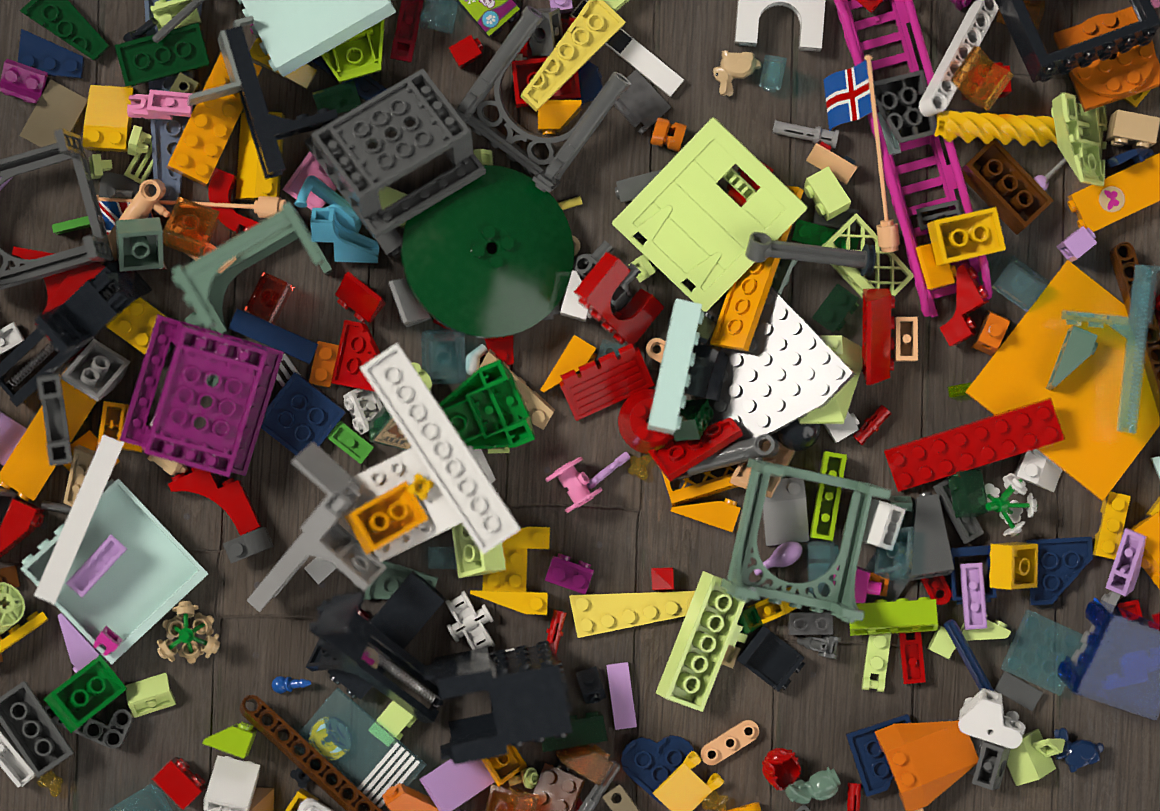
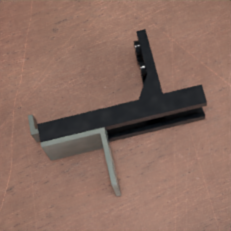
(263, 126)

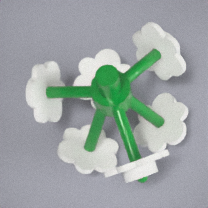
(1010, 510)

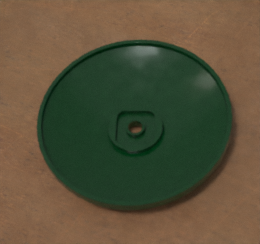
(480, 290)

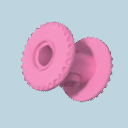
(575, 482)

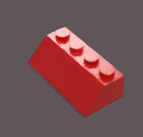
(877, 335)

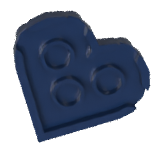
(653, 762)

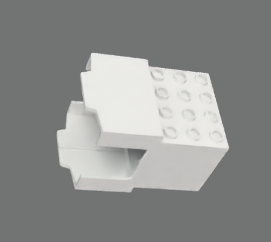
(436, 506)

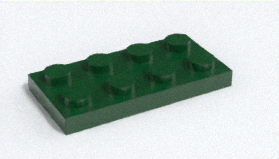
(176, 53)

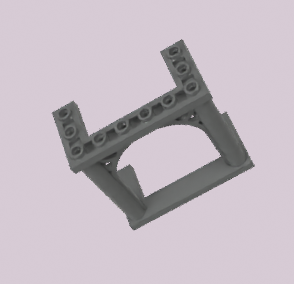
(96, 247)

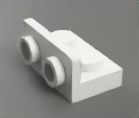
(362, 407)

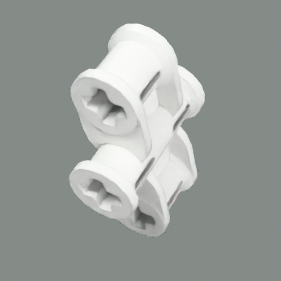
(465, 616)

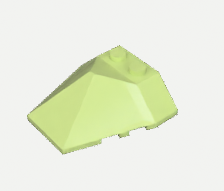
(1081, 137)
(837, 408)

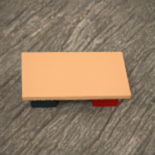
(823, 157)

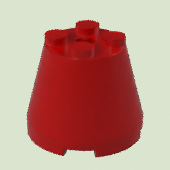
(633, 425)

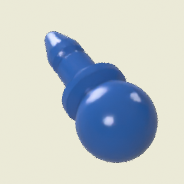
(282, 684)

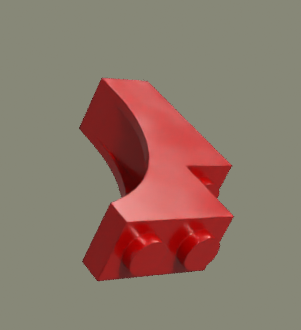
(230, 497)

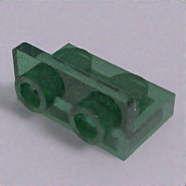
(339, 97)
(835, 308)

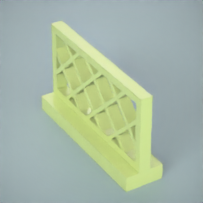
(853, 275)

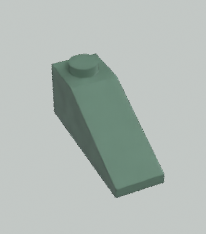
(1075, 349)

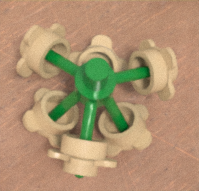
(176, 628)

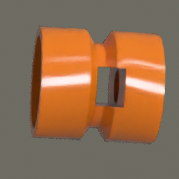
(660, 133)

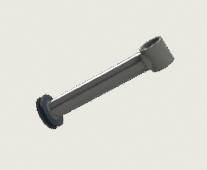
(762, 247)

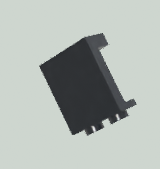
(771, 659)

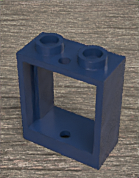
(970, 551)

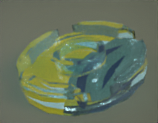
(331, 737)

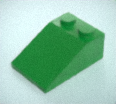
(85, 694)

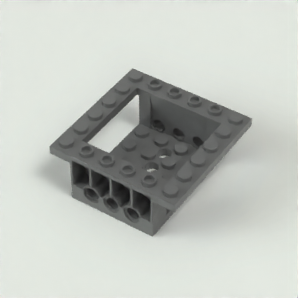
(363, 172)

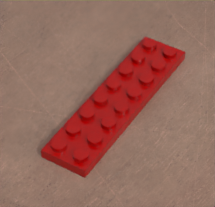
(974, 444)

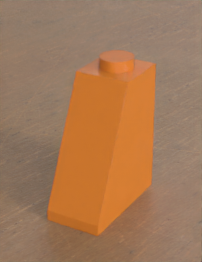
(407, 799)

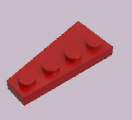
(685, 454)

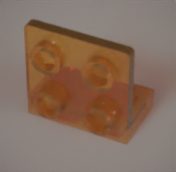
(981, 79)

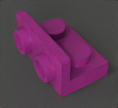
(22, 81)
(568, 574)

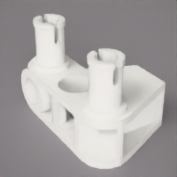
(985, 719)

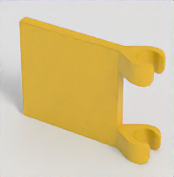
(684, 789)

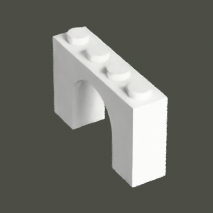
(808, 11)

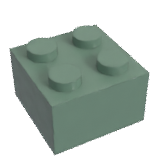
(139, 244)

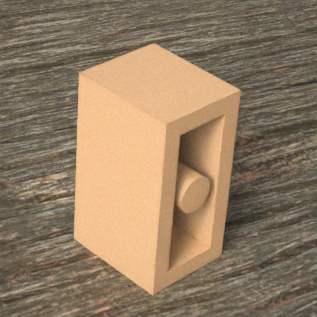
(905, 339)

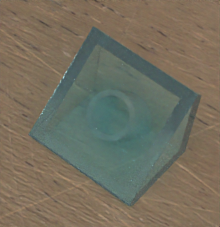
(1020, 283)

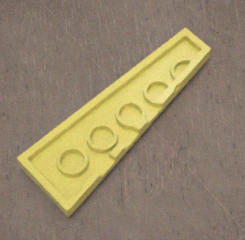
(582, 40)
(613, 612)

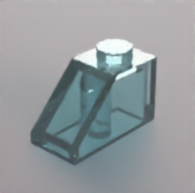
(772, 73)

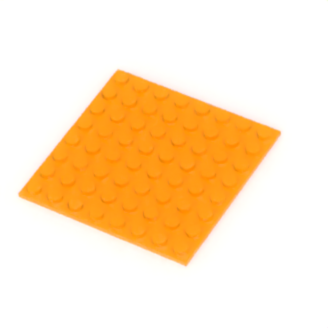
(1087, 397)

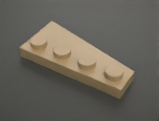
(538, 408)

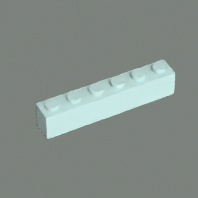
(674, 367)

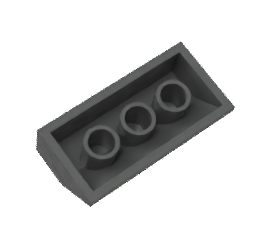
(32, 730)

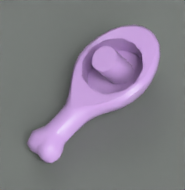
(783, 556)

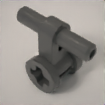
(825, 645)

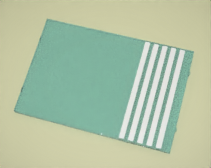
(375, 757)

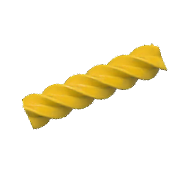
(991, 126)

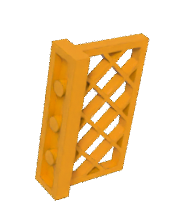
(700, 490)

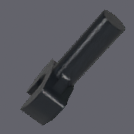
(139, 33)

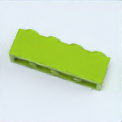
(827, 498)
(896, 617)

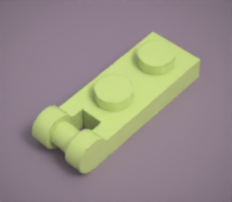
(876, 661)

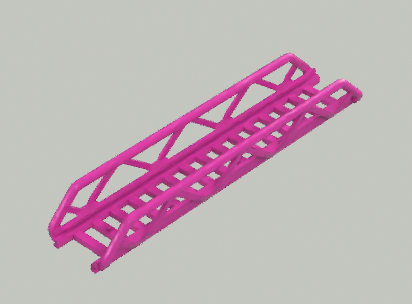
(949, 175)

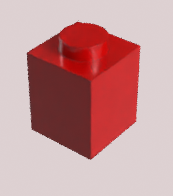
(466, 51)

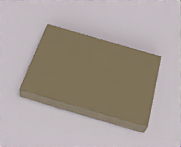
(54, 111)

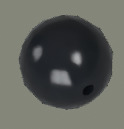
(799, 436)

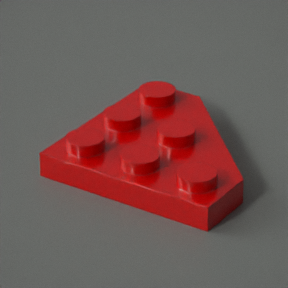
(354, 351)

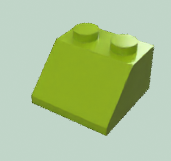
(234, 739)

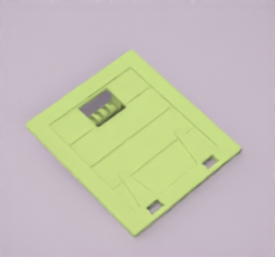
(696, 225)

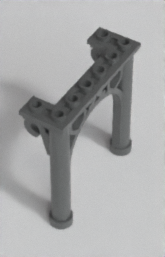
(545, 177)

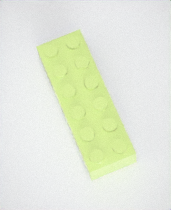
(700, 644)

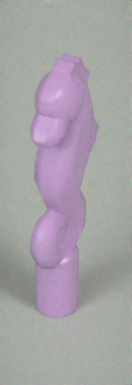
(608, 470)

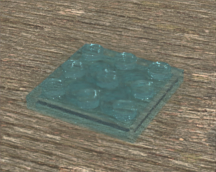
(1039, 650)

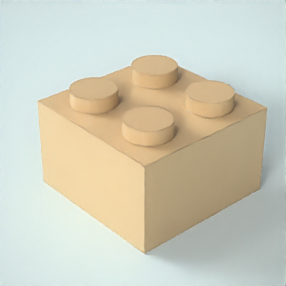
(1132, 129)

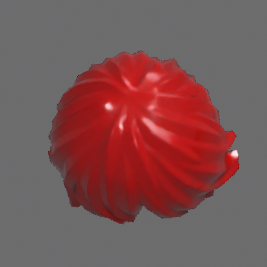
(781, 768)

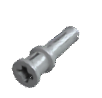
(815, 134)

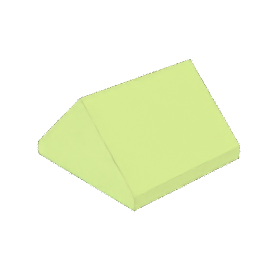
(1026, 762)

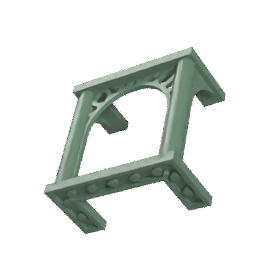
(207, 288)
(842, 594)

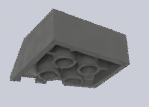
(899, 106)

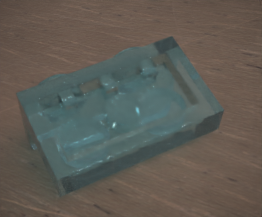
(439, 15)

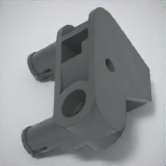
(585, 263)

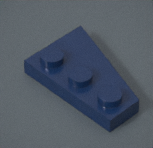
(49, 57)

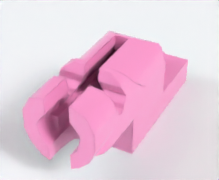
(159, 105)

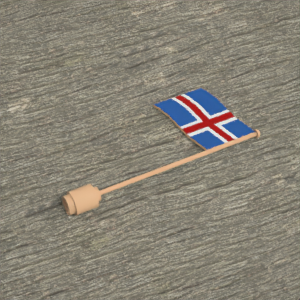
(848, 99)

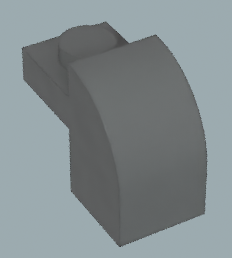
(248, 544)

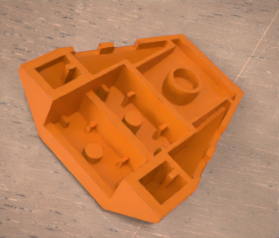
(926, 758)

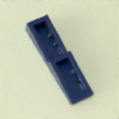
(273, 336)

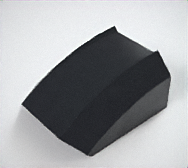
(707, 372)

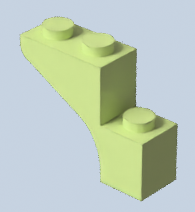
(943, 645)

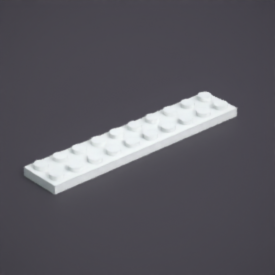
(440, 448)

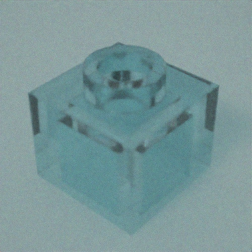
(606, 345)

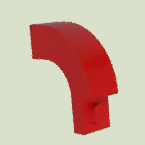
(220, 191)

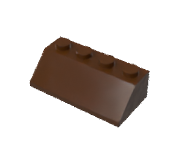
(1005, 186)

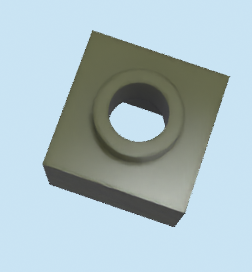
(193, 86)

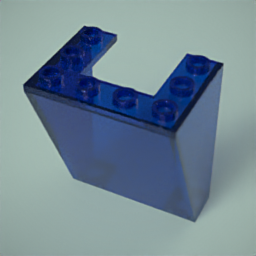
(1118, 662)

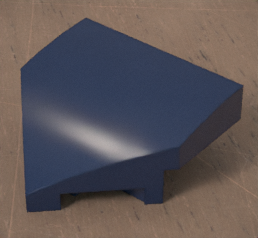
(589, 82)
(1133, 156)

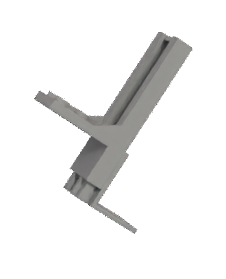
(322, 532)

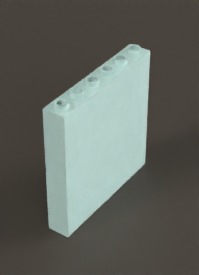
(305, 29)
(138, 586)

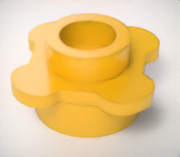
(414, 487)

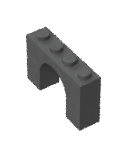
(55, 419)

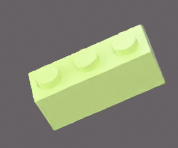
(469, 557)

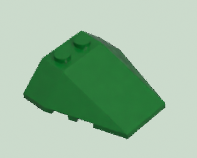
(489, 410)

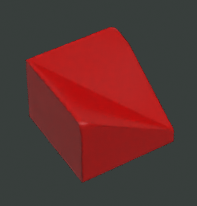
(662, 578)

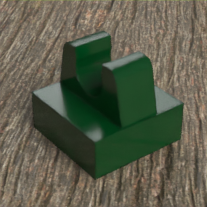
(750, 620)

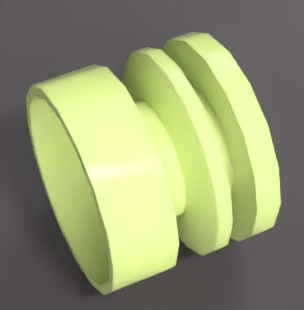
(11, 606)

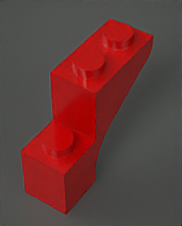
(968, 298)

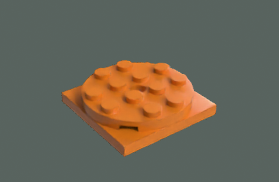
(1110, 79)

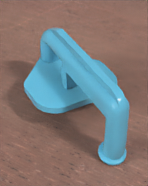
(343, 211)

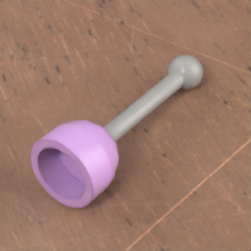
(1043, 180)

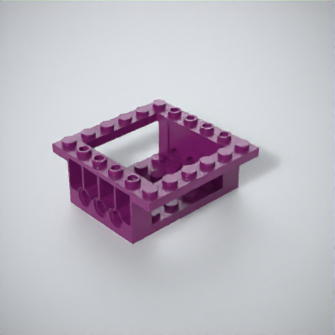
(238, 399)

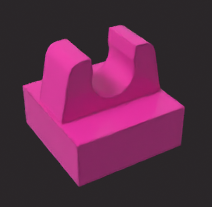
(109, 639)

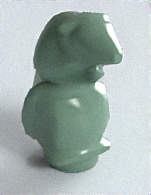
(820, 787)

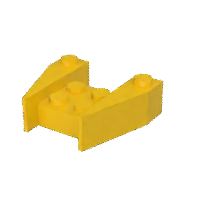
(509, 585)

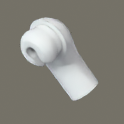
(473, 359)

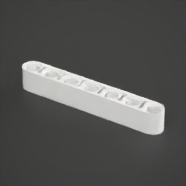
(968, 35)

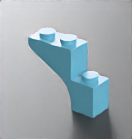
(347, 244)

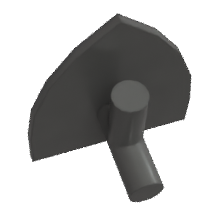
(117, 186)

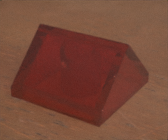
(269, 298)

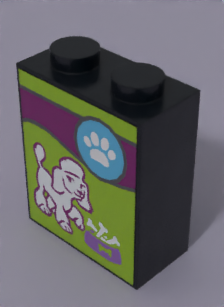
(490, 14)

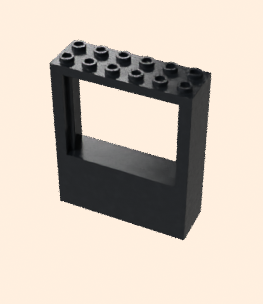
(1044, 66)

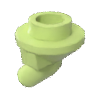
(528, 776)

